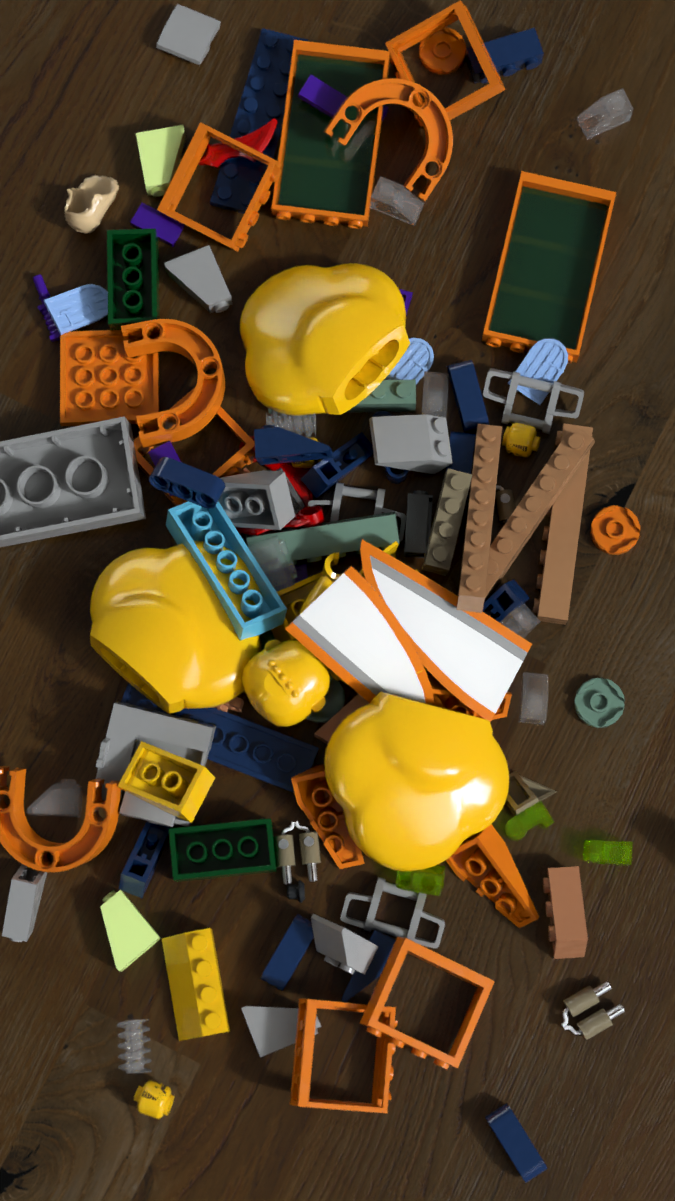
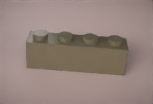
(446, 522)

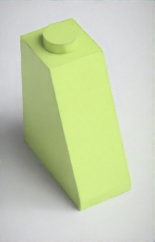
(160, 156)
(127, 929)

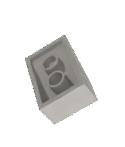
(411, 442)
(258, 500)

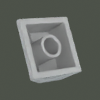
(342, 946)

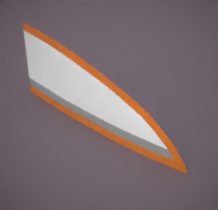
(362, 641)
(460, 648)

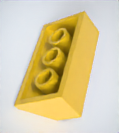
(195, 984)

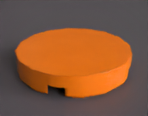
(443, 51)
(615, 530)

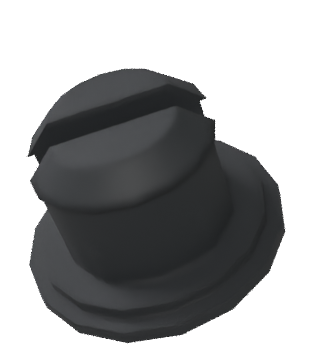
(296, 891)

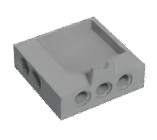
(169, 732)

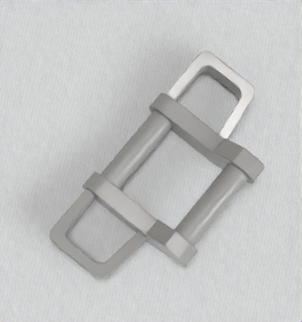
(553, 388)
(359, 493)
(372, 924)

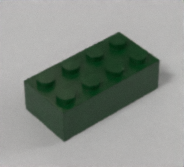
(132, 276)
(222, 850)

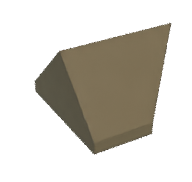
(525, 793)

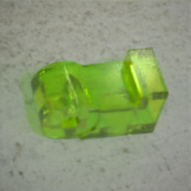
(519, 825)
(608, 852)
(424, 881)

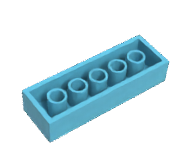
(195, 523)

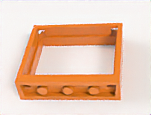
(455, 12)
(186, 169)
(229, 468)
(385, 983)
(304, 1053)

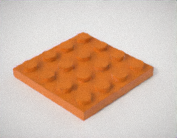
(102, 381)

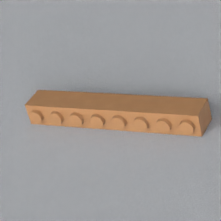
(536, 504)
(479, 518)
(561, 544)

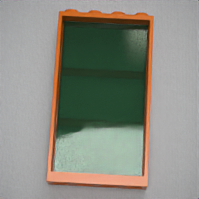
(318, 173)
(548, 264)

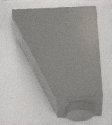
(201, 279)
(23, 903)
(273, 1027)

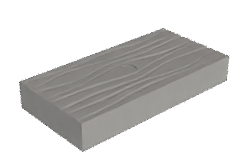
(69, 481)

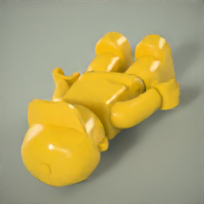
(285, 677)

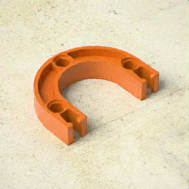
(431, 114)
(210, 388)
(32, 849)

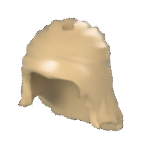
(90, 202)

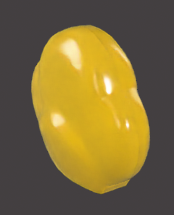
(322, 337)
(169, 630)
(414, 780)

